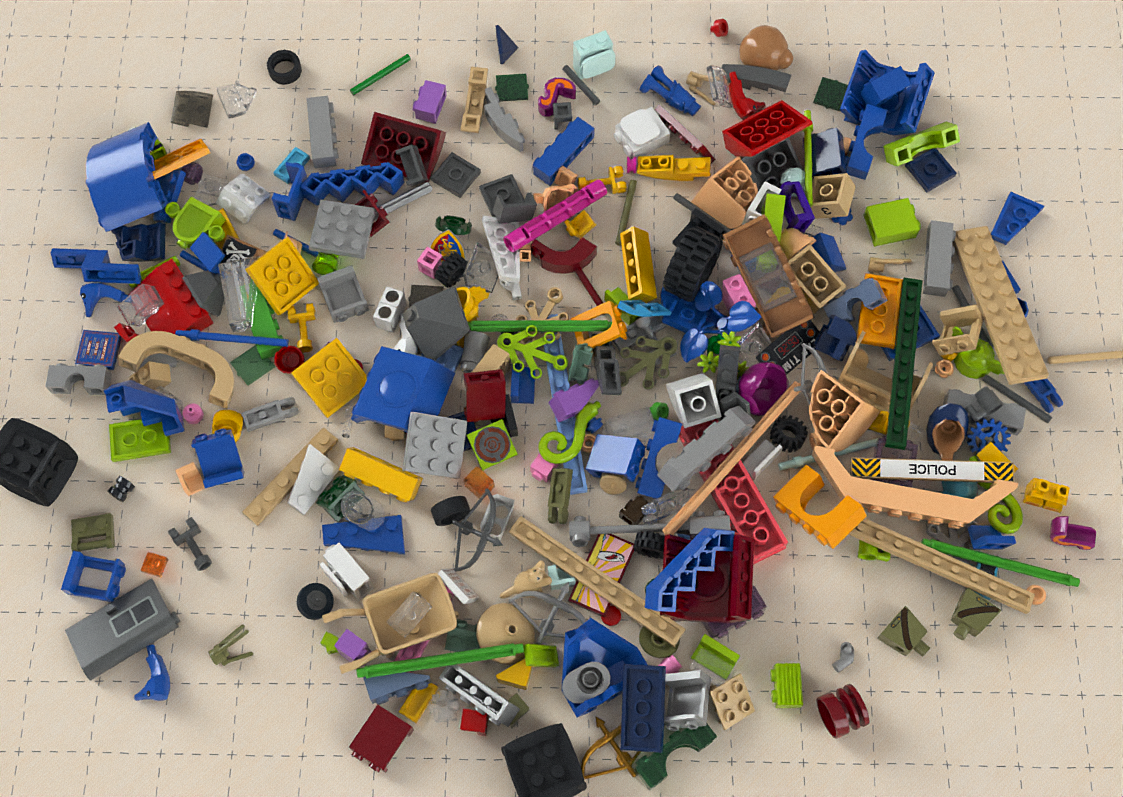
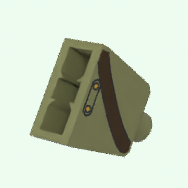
(972, 614)
(905, 634)

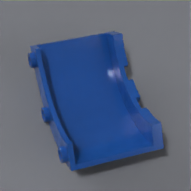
(123, 178)

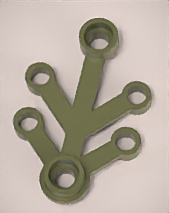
(649, 359)

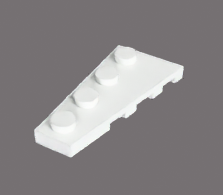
(506, 262)

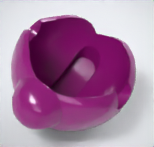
(762, 386)

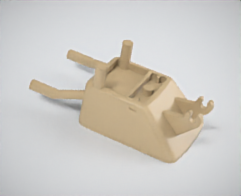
(382, 605)

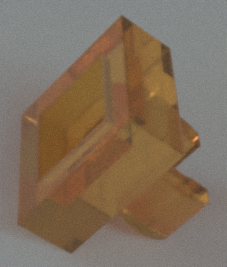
(154, 564)

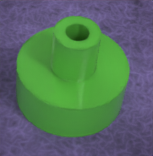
(659, 410)

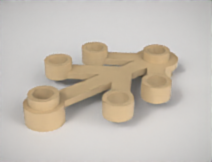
(552, 292)

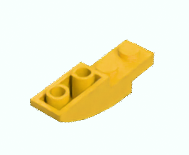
(669, 168)

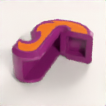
(552, 89)
(1072, 534)

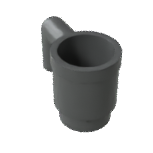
(988, 401)

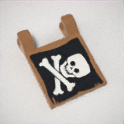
(237, 249)

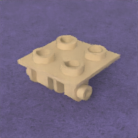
(731, 701)

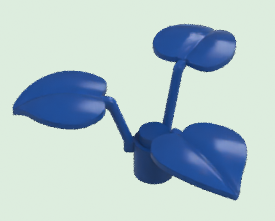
(741, 317)

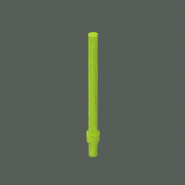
(808, 159)

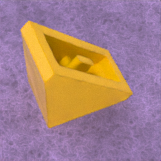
(516, 675)

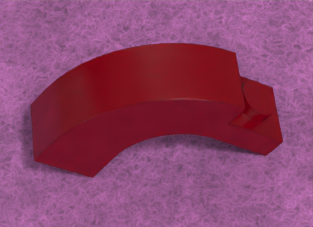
(564, 261)

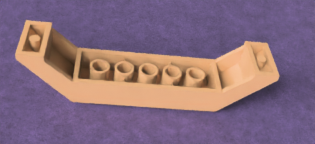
(908, 501)

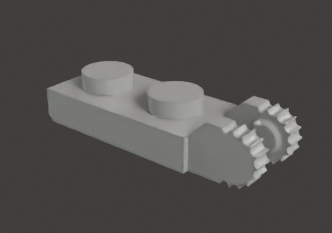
(269, 413)

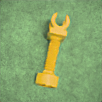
(615, 172)
(304, 343)

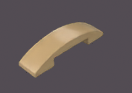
(475, 100)

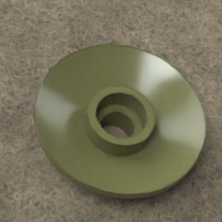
(648, 644)

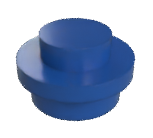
(245, 162)
(594, 424)

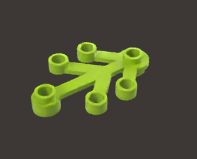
(529, 351)

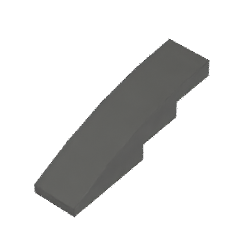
(758, 77)
(607, 369)

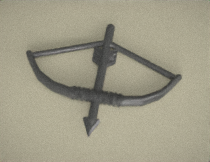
(468, 528)

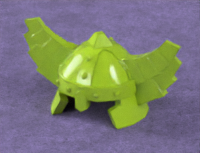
(977, 362)

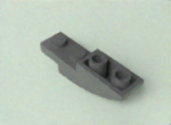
(727, 371)

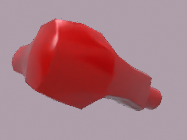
(743, 106)

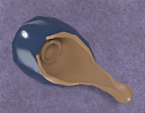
(947, 430)

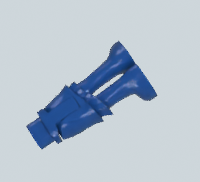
(676, 97)

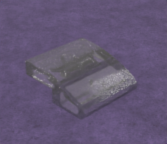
(719, 86)

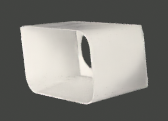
(385, 323)
(500, 501)

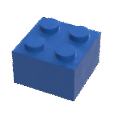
(885, 87)

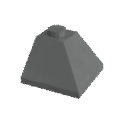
(206, 290)

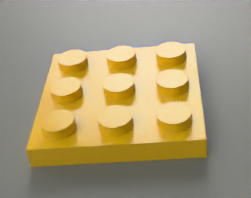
(282, 276)
(330, 377)

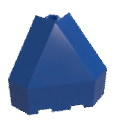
(154, 406)
(598, 644)

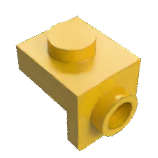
(580, 224)

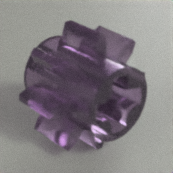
(193, 173)

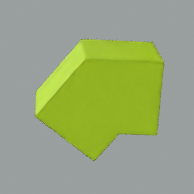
(329, 641)

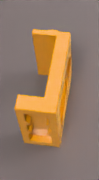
(617, 329)

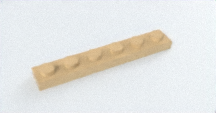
(285, 480)

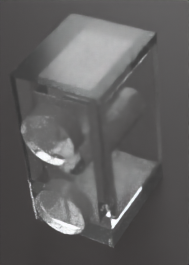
(140, 305)

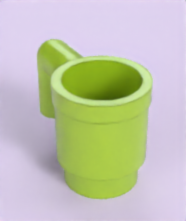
(870, 552)

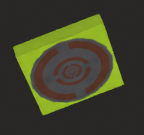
(492, 444)

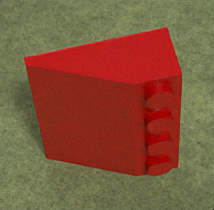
(764, 129)
(179, 307)

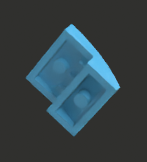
(643, 309)

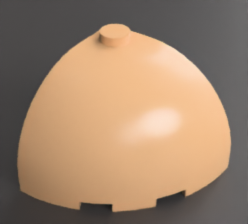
(728, 194)
(838, 412)

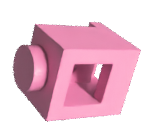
(429, 262)

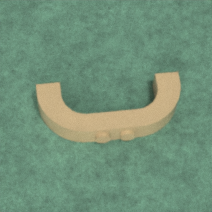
(185, 350)

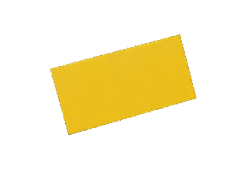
(418, 702)

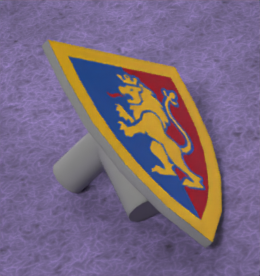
(446, 244)

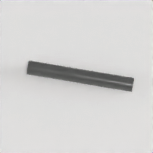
(581, 84)

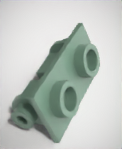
(582, 355)

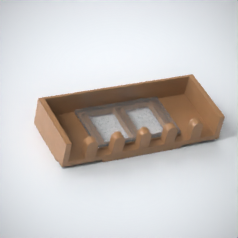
(768, 276)

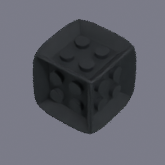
(34, 462)
(544, 764)

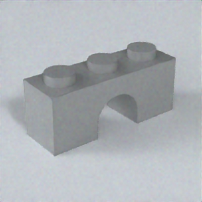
(62, 378)

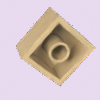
(832, 195)

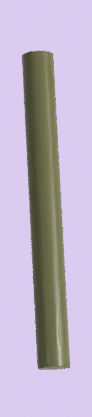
(626, 210)

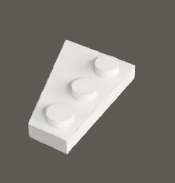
(312, 479)

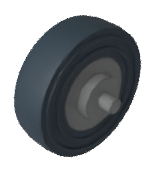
(315, 601)

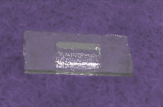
(812, 230)

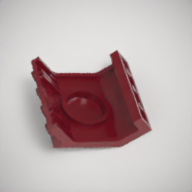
(721, 593)

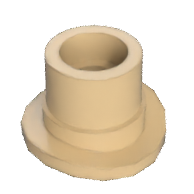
(613, 483)

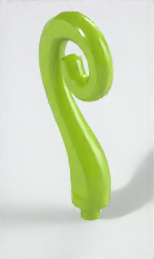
(588, 412)
(1013, 505)

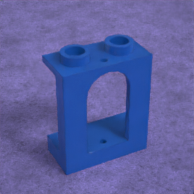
(74, 572)

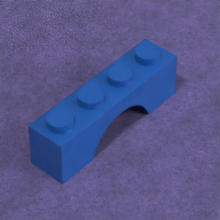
(871, 123)
(665, 433)

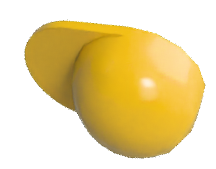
(229, 420)

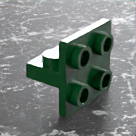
(331, 499)

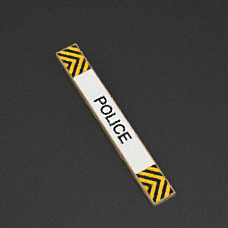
(931, 470)

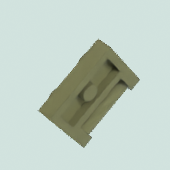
(92, 527)

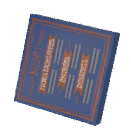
(98, 348)

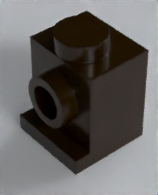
(633, 511)

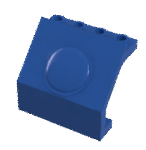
(903, 110)
(399, 386)

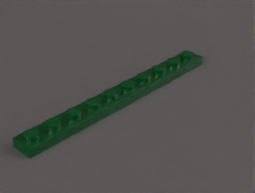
(903, 364)

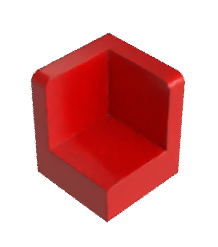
(474, 721)

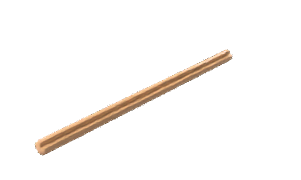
(731, 460)

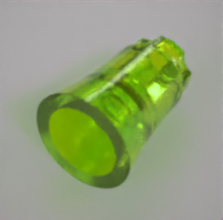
(325, 263)

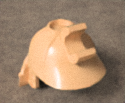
(554, 195)
(793, 241)

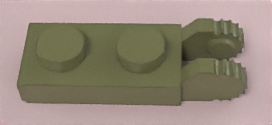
(559, 495)

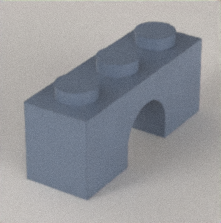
(868, 292)

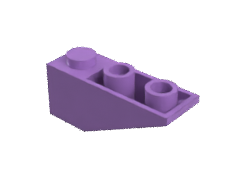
(570, 402)

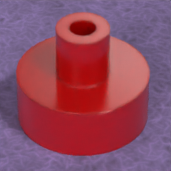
(719, 27)

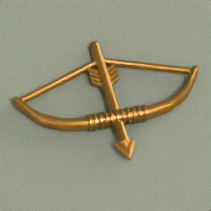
(622, 757)

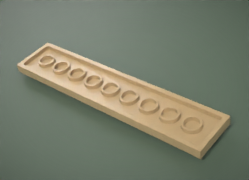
(999, 306)

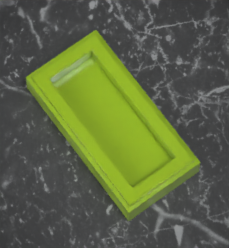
(541, 655)

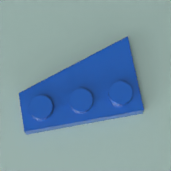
(171, 187)
(1014, 217)

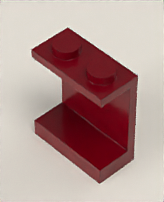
(485, 395)
(380, 738)

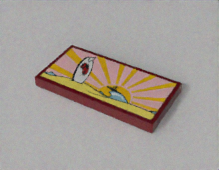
(611, 557)

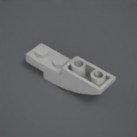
(502, 123)

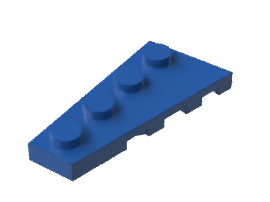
(384, 539)

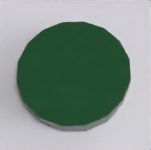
(454, 223)

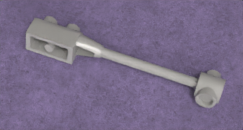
(581, 532)

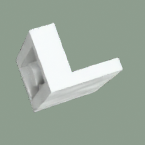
(761, 458)

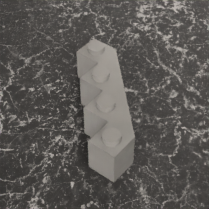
(698, 454)

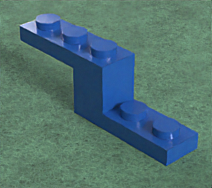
(96, 266)

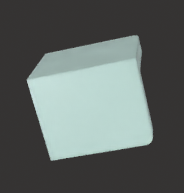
(559, 578)

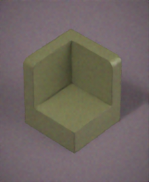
(517, 701)

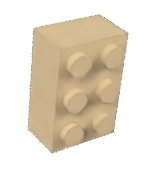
(815, 278)

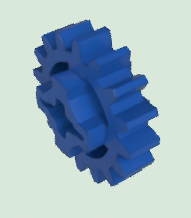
(992, 432)

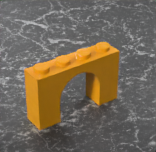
(827, 528)

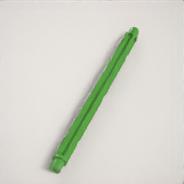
(541, 325)
(999, 562)
(440, 660)

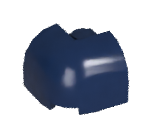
(835, 338)

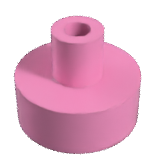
(193, 413)

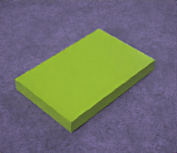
(135, 440)

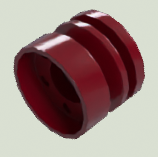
(842, 710)

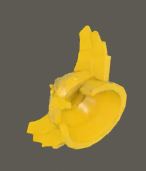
(470, 299)

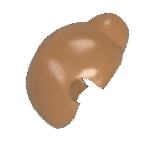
(765, 48)

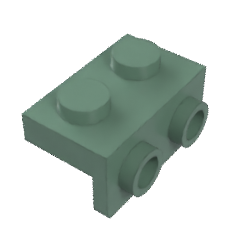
(462, 637)

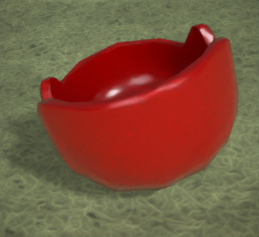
(289, 359)

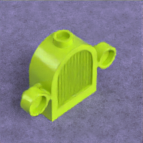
(193, 220)

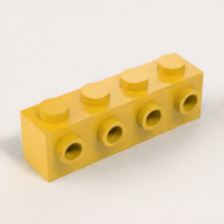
(638, 265)
(380, 474)

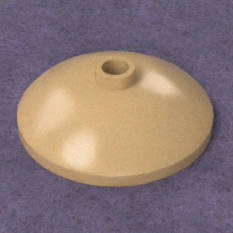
(494, 630)

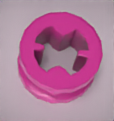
(631, 165)

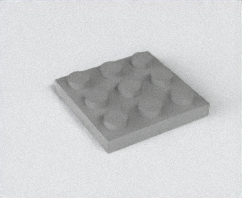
(342, 229)
(434, 445)

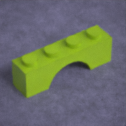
(904, 149)

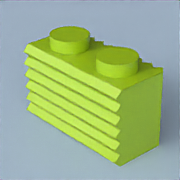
(787, 685)

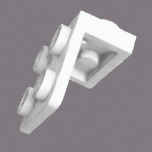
(242, 197)

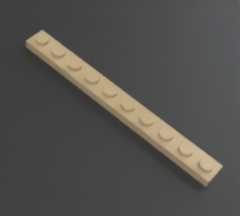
(944, 565)
(596, 581)

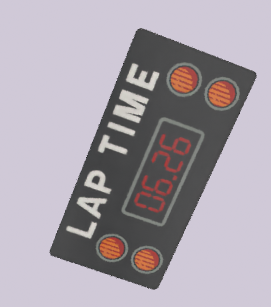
(787, 348)

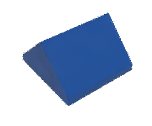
(829, 251)

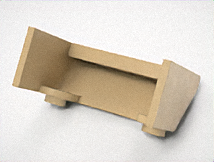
(873, 385)

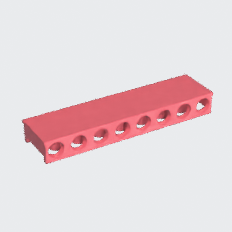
(741, 501)

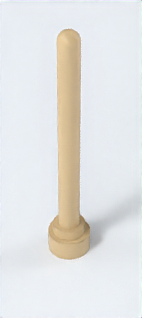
(1085, 357)

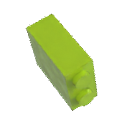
(891, 222)

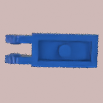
(1041, 390)

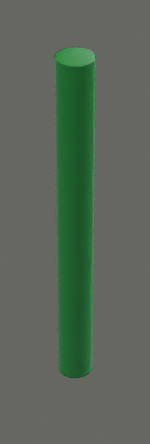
(380, 74)

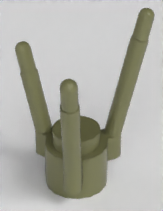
(220, 653)

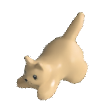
(529, 580)

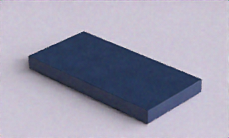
(643, 708)

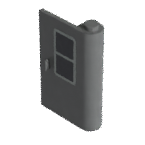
(121, 629)

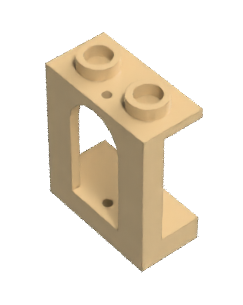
(959, 317)

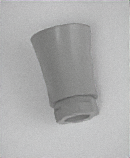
(473, 350)

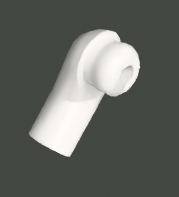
(514, 288)

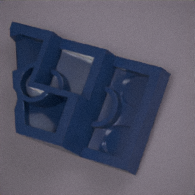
(141, 242)

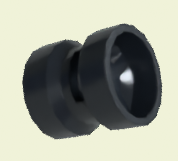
(121, 488)

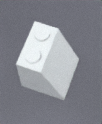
(694, 400)

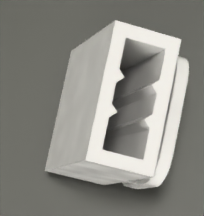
(641, 133)
(345, 572)

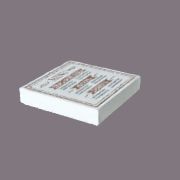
(458, 586)

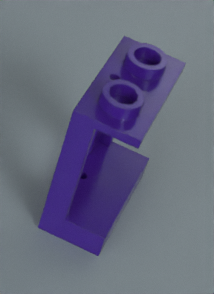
(796, 221)

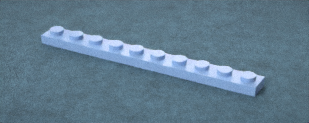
(558, 381)

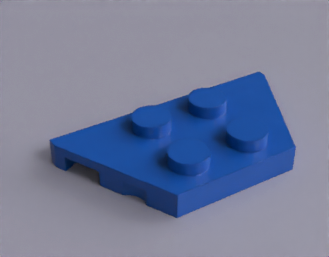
(685, 314)

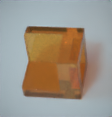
(478, 481)

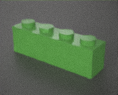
(265, 326)

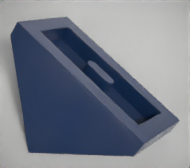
(506, 46)

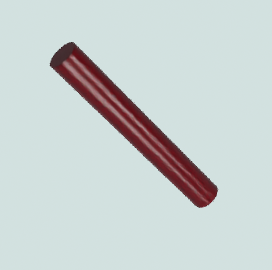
(588, 286)

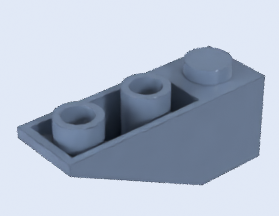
(398, 685)

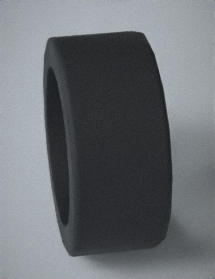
(280, 56)
(450, 509)

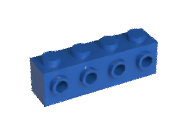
(563, 150)

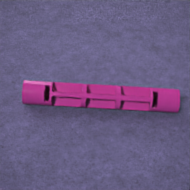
(555, 215)

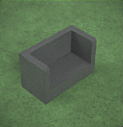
(413, 165)
(514, 212)

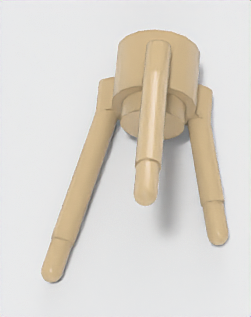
(696, 80)
(877, 264)

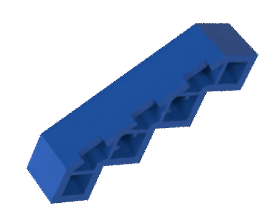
(343, 182)
(681, 571)

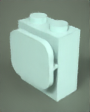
(593, 55)

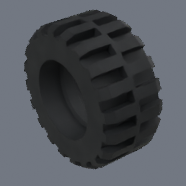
(692, 263)

